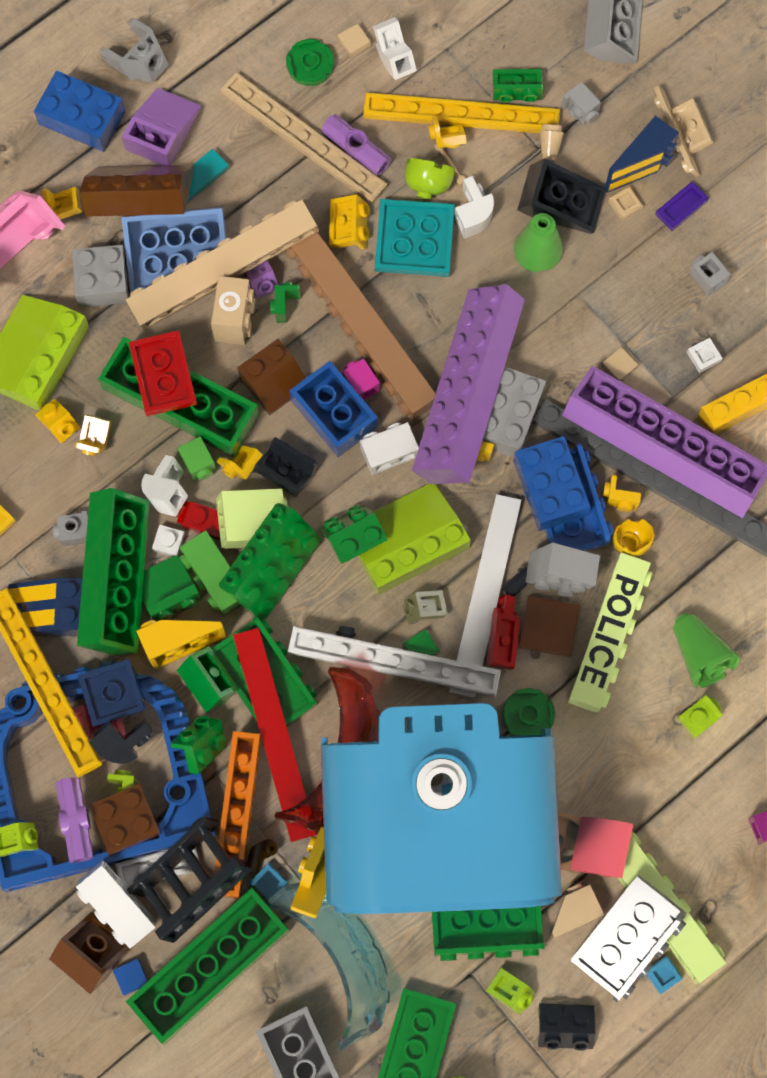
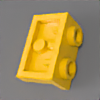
(348, 222)

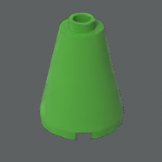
(539, 244)
(703, 651)

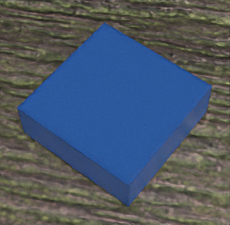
(130, 977)

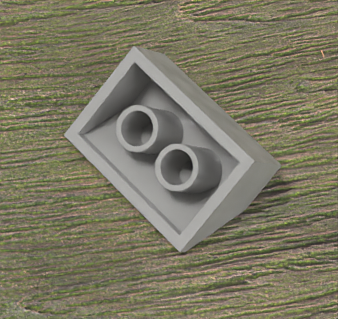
(613, 30)

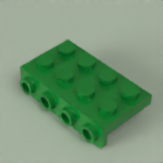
(270, 561)
(293, 695)
(487, 932)

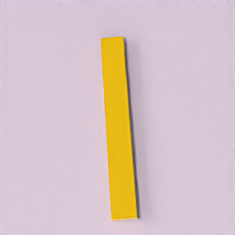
(458, 112)
(46, 687)

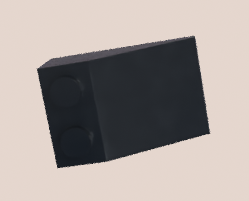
(562, 195)

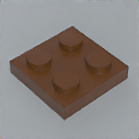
(124, 819)

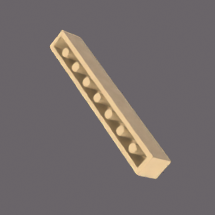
(229, 259)

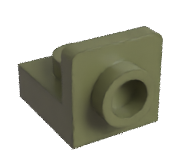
(425, 606)

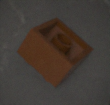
(271, 376)
(89, 953)

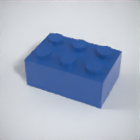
(80, 111)
(333, 408)
(551, 483)

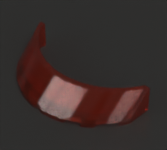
(357, 724)

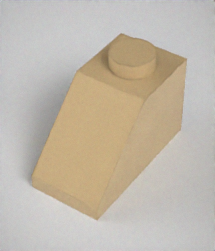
(576, 910)

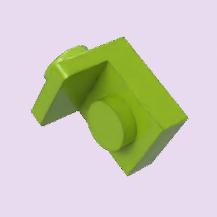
(701, 716)
(122, 777)
(18, 838)
(511, 991)

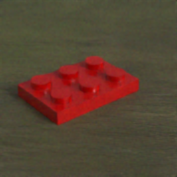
(162, 373)

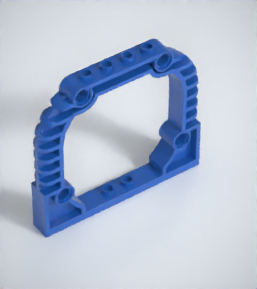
(39, 867)

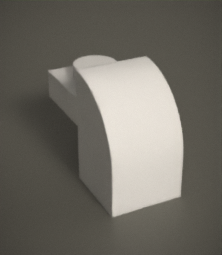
(393, 50)
(477, 213)
(164, 487)

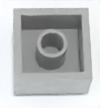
(100, 276)
(562, 569)

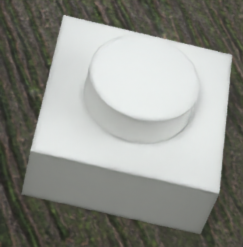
(704, 355)
(168, 541)

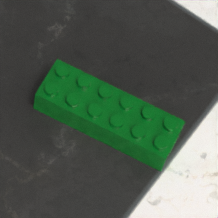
(218, 418)
(113, 572)
(207, 966)

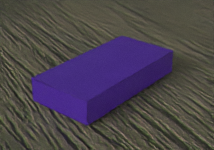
(682, 206)

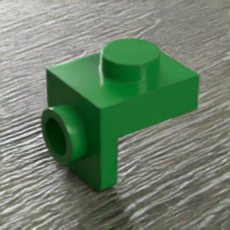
(282, 292)

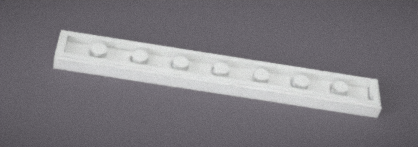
(488, 584)
(394, 661)

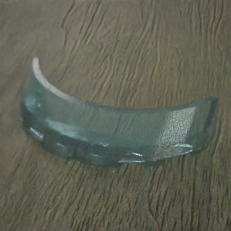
(355, 958)

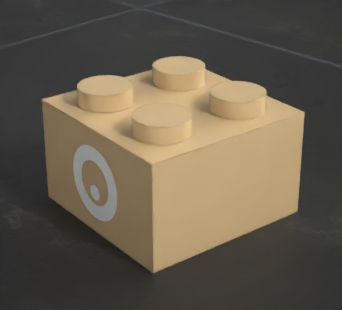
(233, 310)

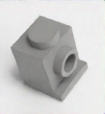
(581, 104)
(711, 265)
(74, 536)

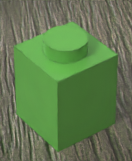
(197, 459)

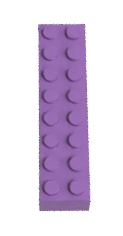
(468, 385)
(666, 441)

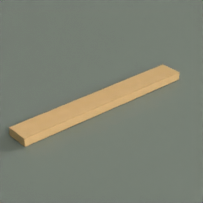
(304, 138)

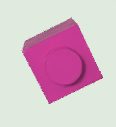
(361, 378)

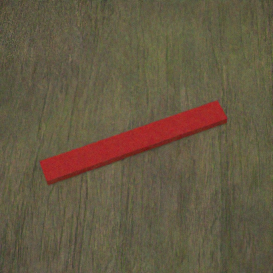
(271, 725)

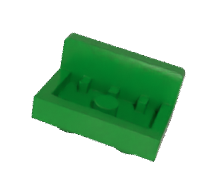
(517, 84)
(201, 742)

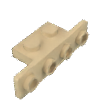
(690, 125)

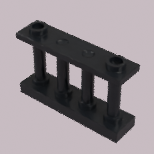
(211, 888)

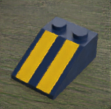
(644, 155)
(49, 605)

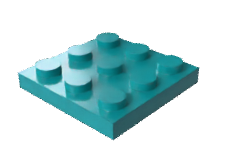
(414, 238)

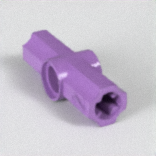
(346, 135)
(74, 820)

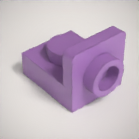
(262, 279)

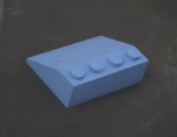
(164, 241)

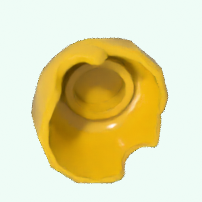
(633, 537)

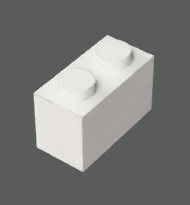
(389, 447)

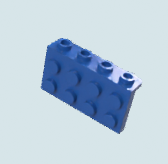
(589, 531)

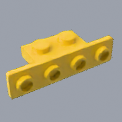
(313, 880)

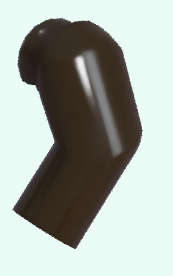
(260, 852)

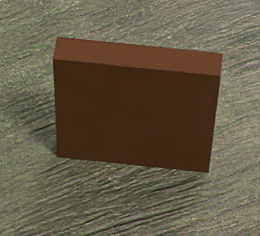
(549, 626)

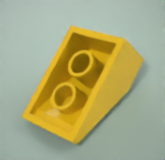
(175, 639)

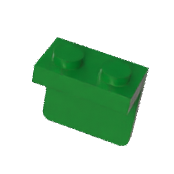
(353, 532)
(168, 589)

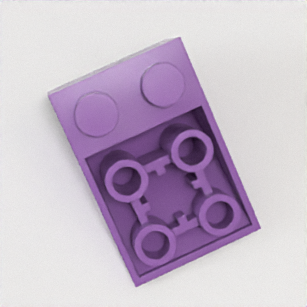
(160, 127)

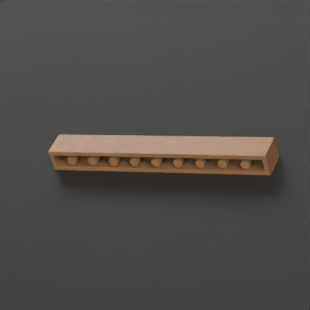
(363, 325)

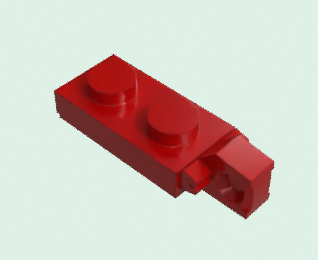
(199, 519)
(504, 634)

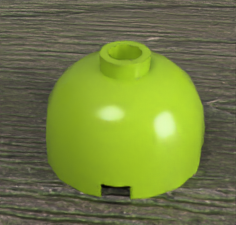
(427, 177)

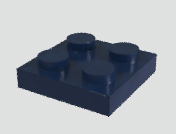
(111, 692)

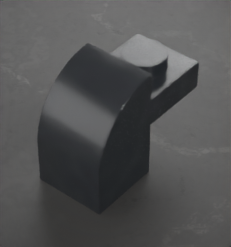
(116, 747)

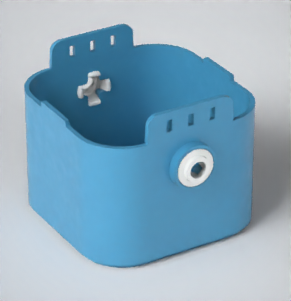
(455, 846)

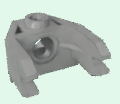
(137, 60)

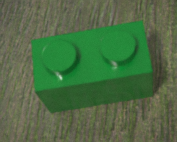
(207, 679)

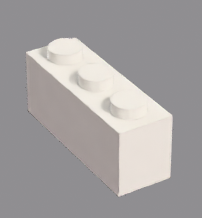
(115, 904)

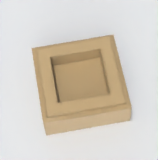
(354, 40)
(625, 203)
(619, 364)

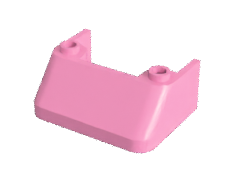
(24, 218)

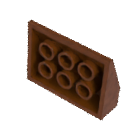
(136, 190)

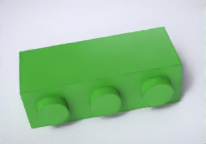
(210, 568)

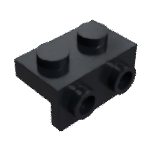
(286, 467)
(566, 1026)

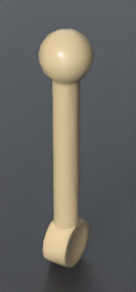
(459, 178)

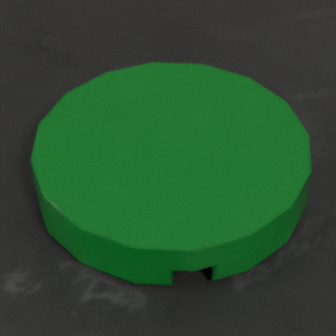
(310, 62)
(528, 712)

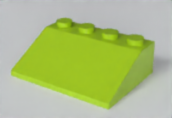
(37, 349)
(419, 534)

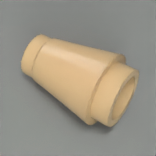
(550, 141)

